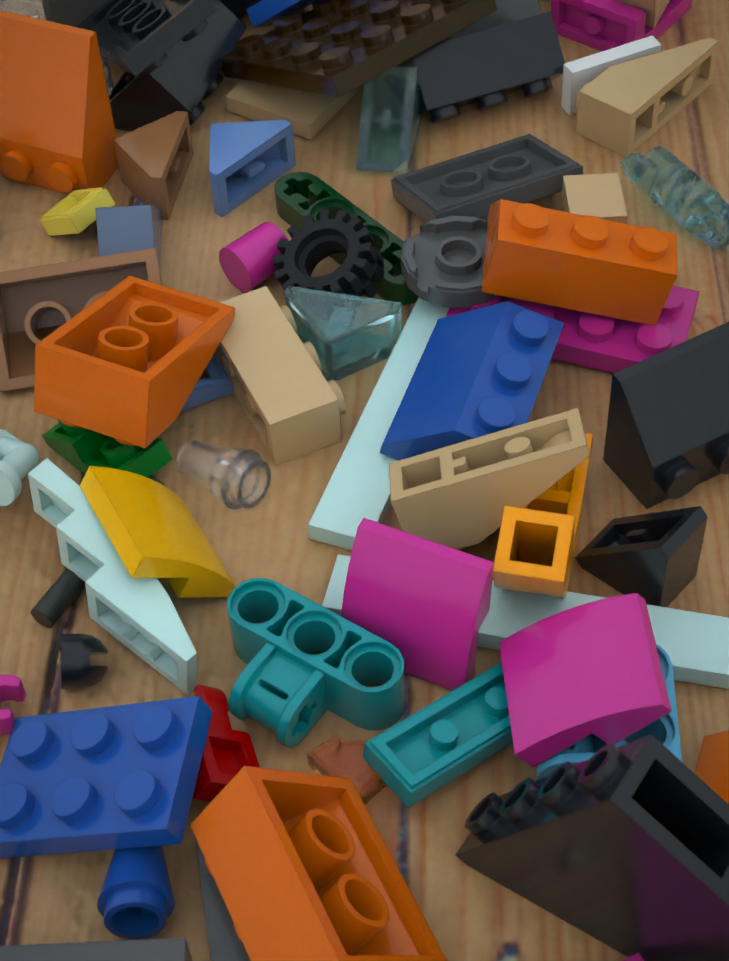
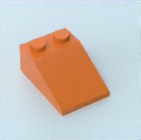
(53, 106)
(128, 360)

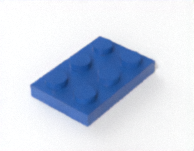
(101, 777)

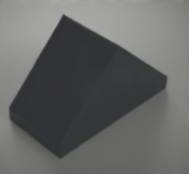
(648, 553)

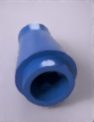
(136, 893)

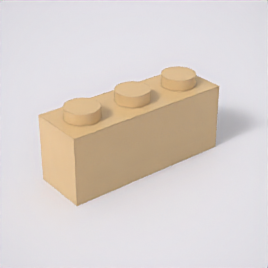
(279, 379)

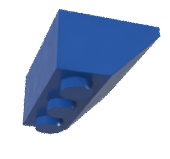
(473, 378)

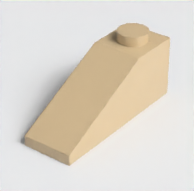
(643, 94)
(462, 489)

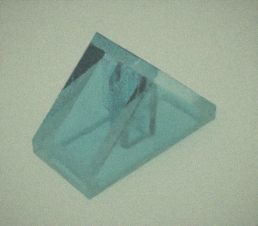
(389, 121)
(345, 328)

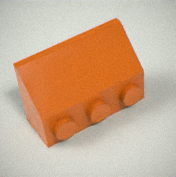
(578, 262)
(309, 872)

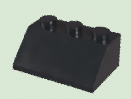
(488, 66)
(181, 80)
(671, 419)

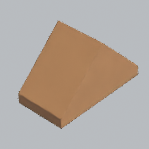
(156, 160)

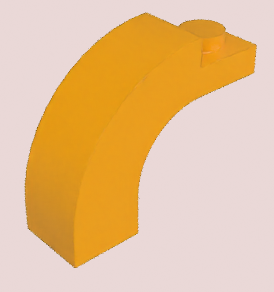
(541, 540)

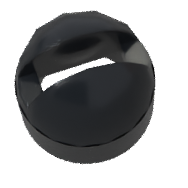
(75, 662)

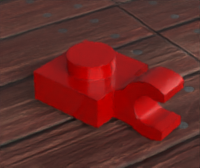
(224, 750)

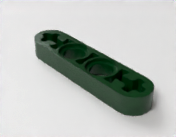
(292, 205)

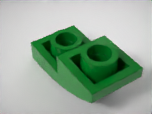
(89, 448)

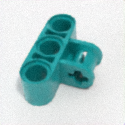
(294, 689)

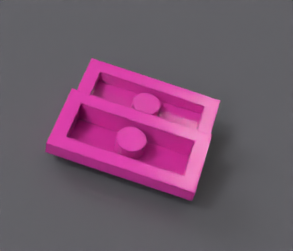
(419, 600)
(583, 676)

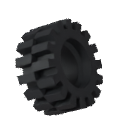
(325, 238)

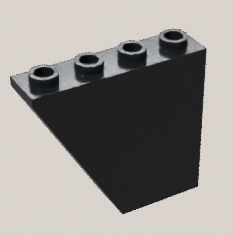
(616, 849)

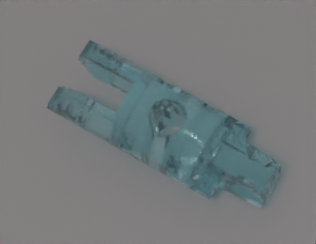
(680, 194)

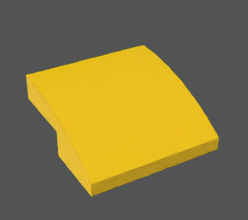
(155, 533)

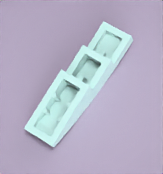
(127, 607)

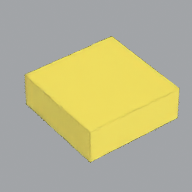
(76, 211)

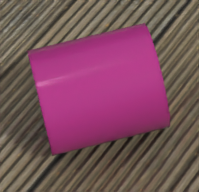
(250, 258)

